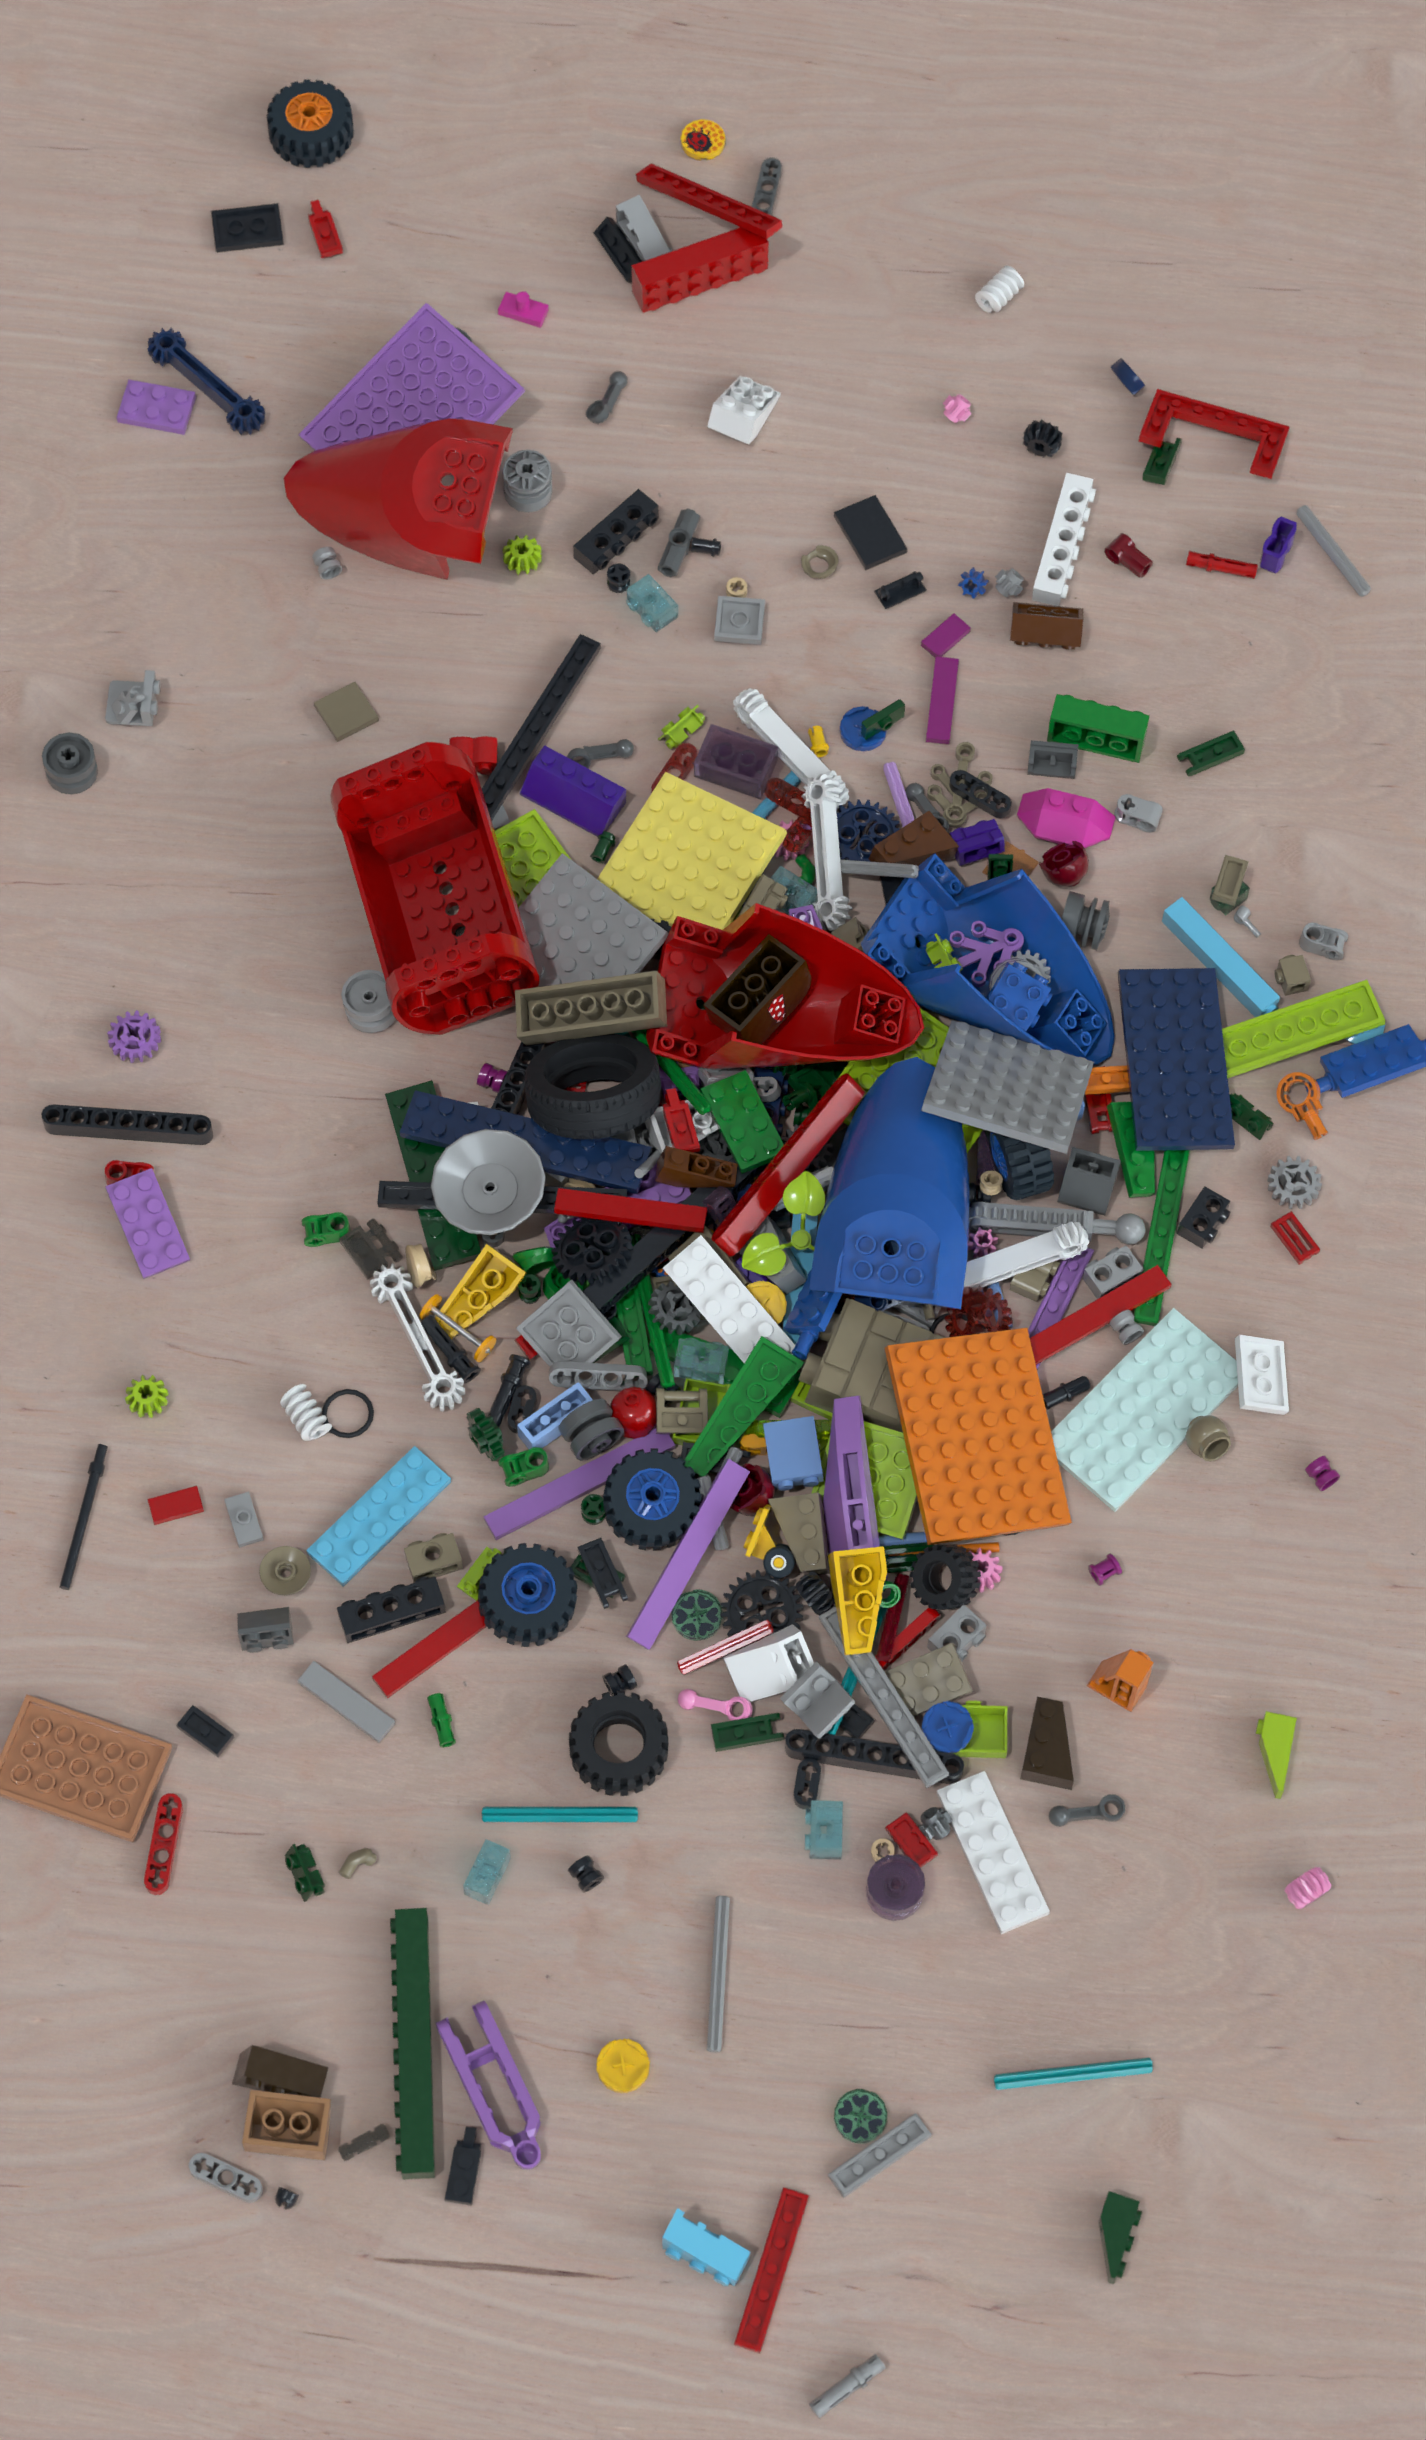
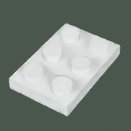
(1261, 1374)

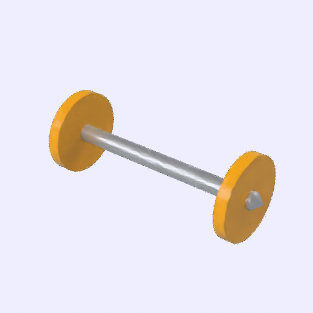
(484, 1347)

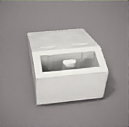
(743, 409)
(769, 1664)

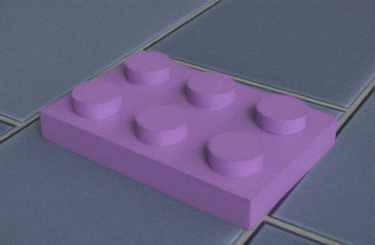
(156, 407)

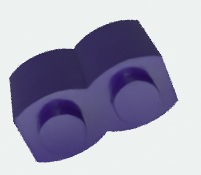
(1278, 544)

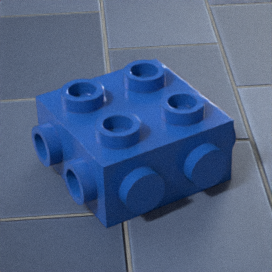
(1020, 995)

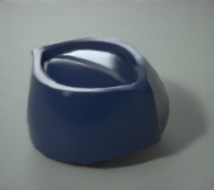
(1127, 376)

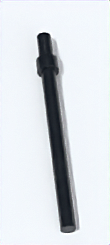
(96, 1471)

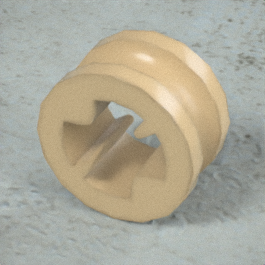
(732, 584)
(991, 1182)
(881, 1842)

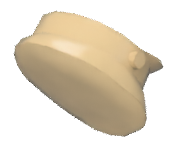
(418, 1265)

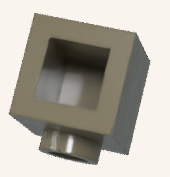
(1292, 974)

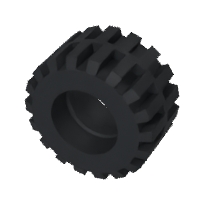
(927, 1577)

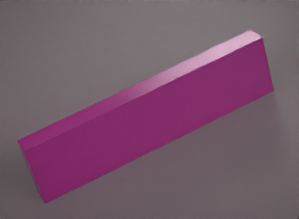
(942, 700)

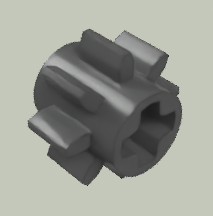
(935, 1823)

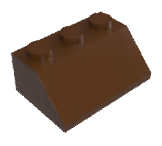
(1046, 625)

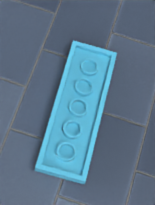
(378, 1516)

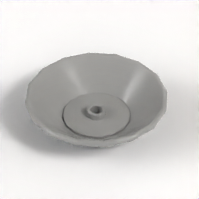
(484, 1161)

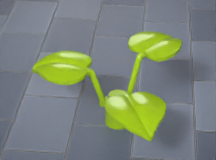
(801, 1197)

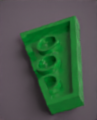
(1136, 1165)

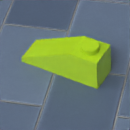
(1275, 1744)

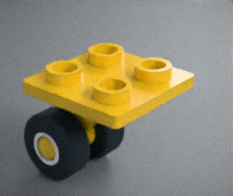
(777, 1558)

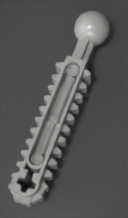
(1041, 1220)

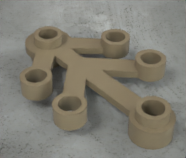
(956, 808)

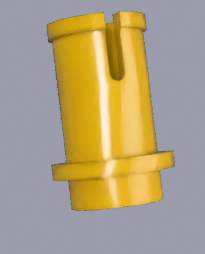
(819, 746)

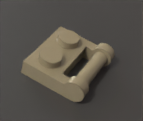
(681, 1419)

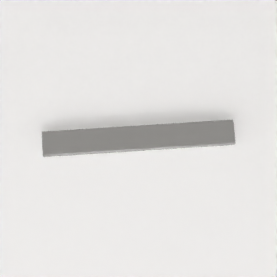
(890, 1707)

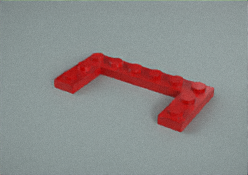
(1169, 405)

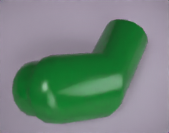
(808, 870)

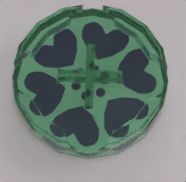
(696, 1615)
(860, 2116)

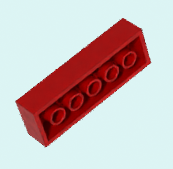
(698, 268)

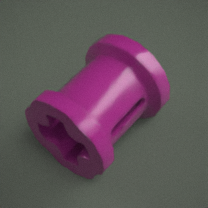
(1105, 1569)

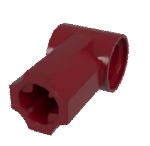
(1123, 551)

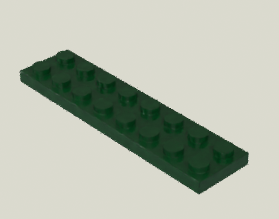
(445, 1242)

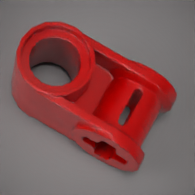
(125, 1168)

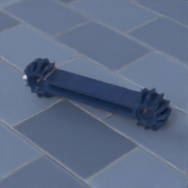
(206, 381)

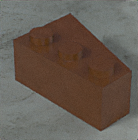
(916, 843)

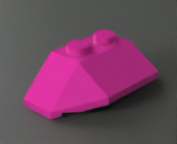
(1065, 817)

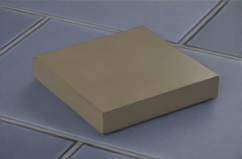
(346, 711)

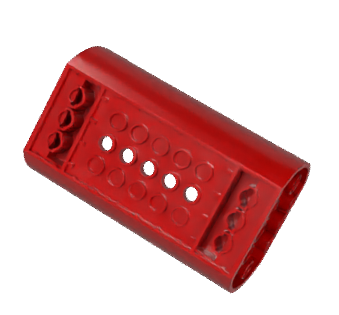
(398, 828)

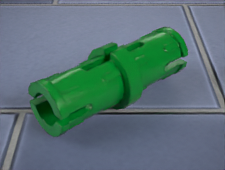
(441, 1720)

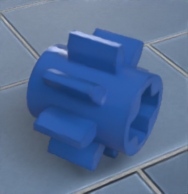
(969, 587)

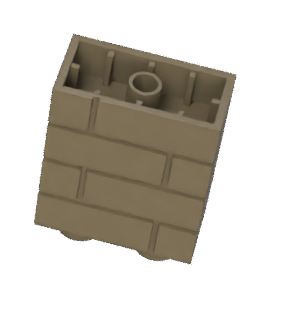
(858, 1362)

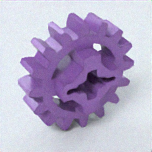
(137, 1027)

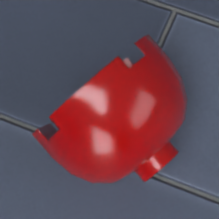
(635, 1411)

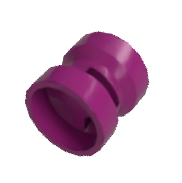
(491, 1077)
(1322, 1473)

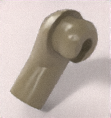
(357, 1858)

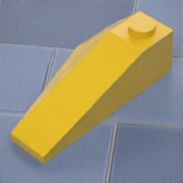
(481, 1289)
(857, 1591)

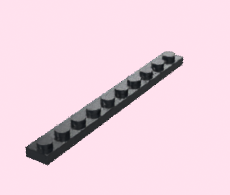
(539, 722)
(420, 1196)

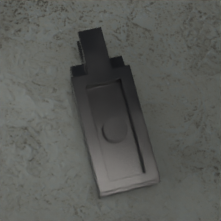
(464, 2169)

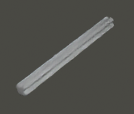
(718, 1974)

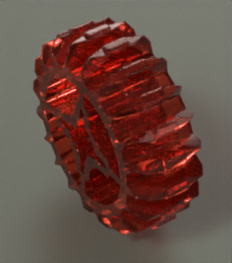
(989, 1303)

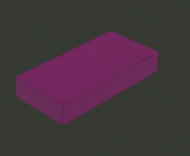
(945, 636)

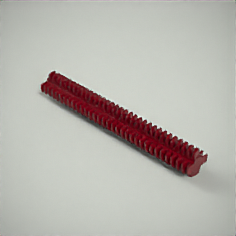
(891, 1621)

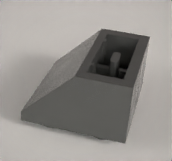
(1089, 1181)
(265, 1629)

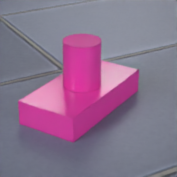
(523, 309)

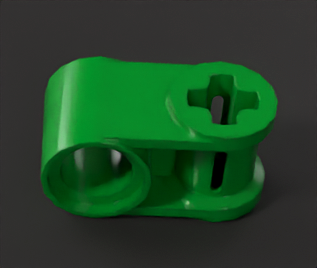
(324, 1229)
(522, 1466)

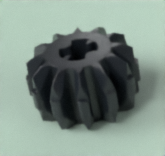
(1042, 438)
(815, 1593)

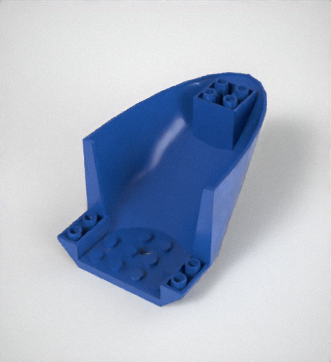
(938, 903)
(899, 1182)

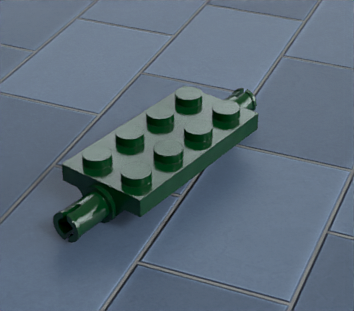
(812, 1083)

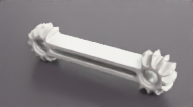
(756, 714)
(821, 798)
(1058, 1244)
(417, 1337)

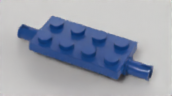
(1372, 1061)
(810, 1317)

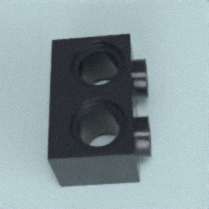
(1201, 1216)

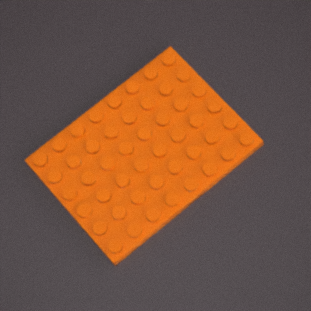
(977, 1436)

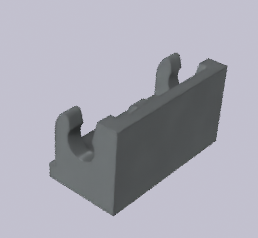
(1052, 759)

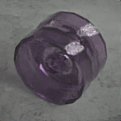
(891, 1902)

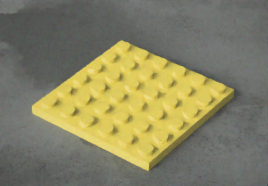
(691, 855)

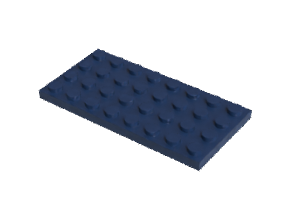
(1175, 1059)

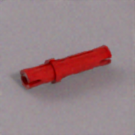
(1220, 564)

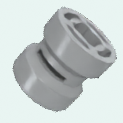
(327, 563)
(1126, 1327)

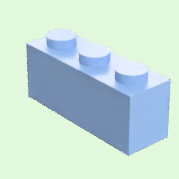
(544, 1424)

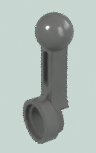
(600, 409)
(623, 749)
(916, 793)
(1061, 1816)

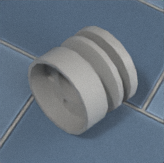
(527, 480)

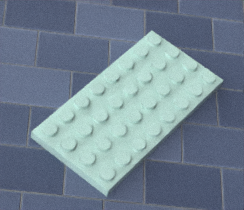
(1143, 1409)

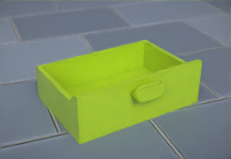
(715, 1394)
(989, 1731)

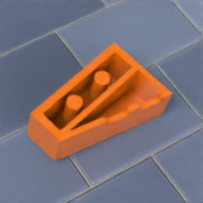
(1123, 1678)

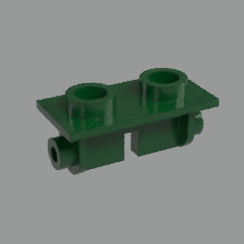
(1253, 1121)
(299, 1860)

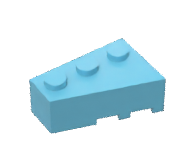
(704, 2249)

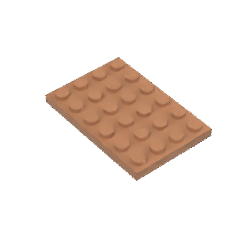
(81, 1768)

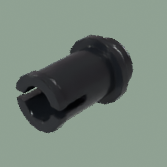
(706, 546)

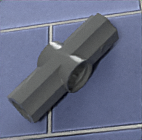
(682, 532)

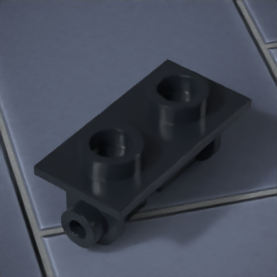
(901, 590)

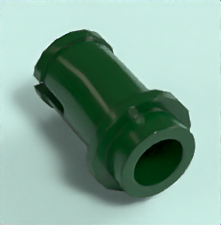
(605, 842)

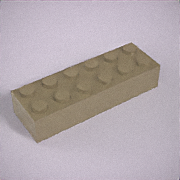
(591, 1008)

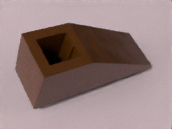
(691, 1169)

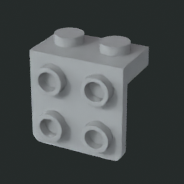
(147, 707)

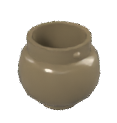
(1208, 1437)

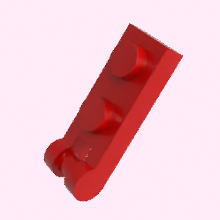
(1097, 1106)

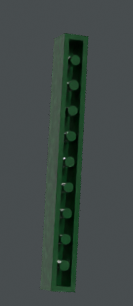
(414, 2044)

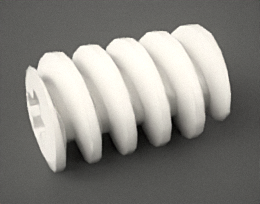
(999, 290)
(303, 1415)

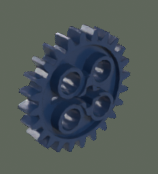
(850, 827)

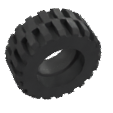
(611, 1711)

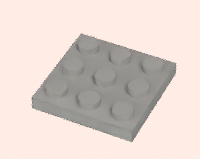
(568, 1328)

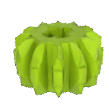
(522, 554)
(150, 1404)

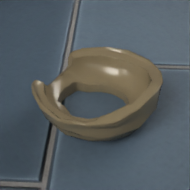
(821, 552)

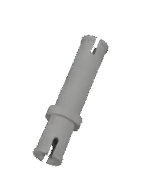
(852, 2382)

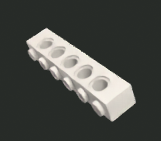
(1073, 489)

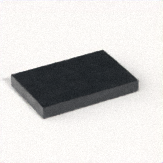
(247, 227)
(870, 532)

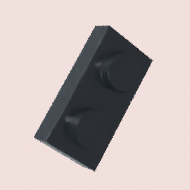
(205, 1731)

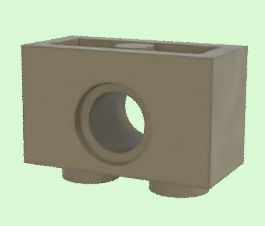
(447, 1562)

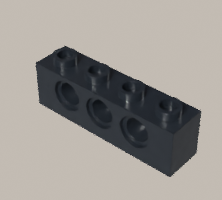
(619, 520)
(382, 1620)

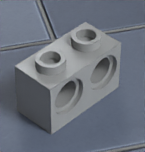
(1109, 1269)
(951, 1632)

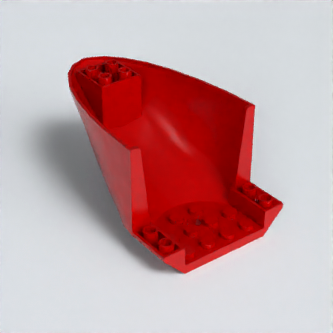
(388, 494)
(847, 1015)

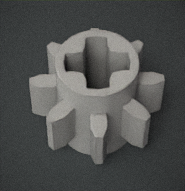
(1009, 582)

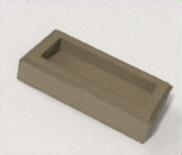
(1230, 880)

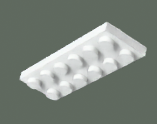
(724, 1299)
(993, 1852)

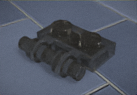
(364, 1252)

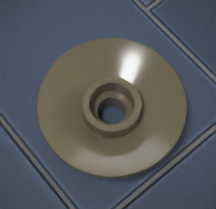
(285, 1559)

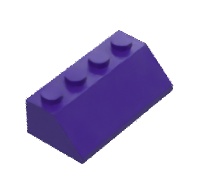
(573, 791)

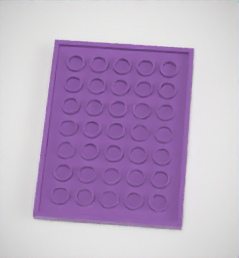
(416, 379)

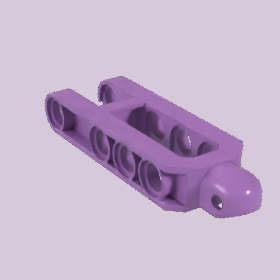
(523, 2144)

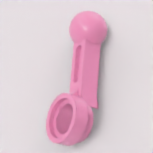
(689, 1699)

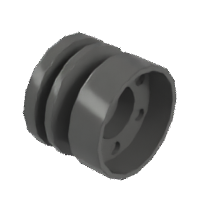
(1086, 920)

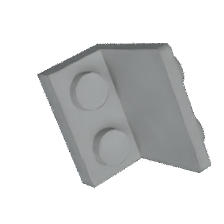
(818, 1699)

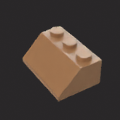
(287, 2125)

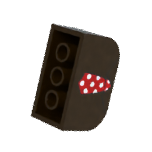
(760, 992)

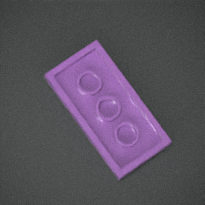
(147, 1223)

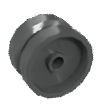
(70, 763)
(591, 1429)

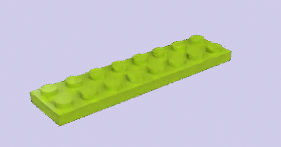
(1300, 1028)

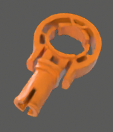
(1298, 1110)

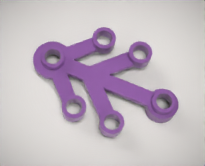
(985, 951)

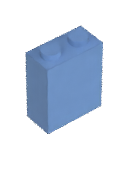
(793, 1453)

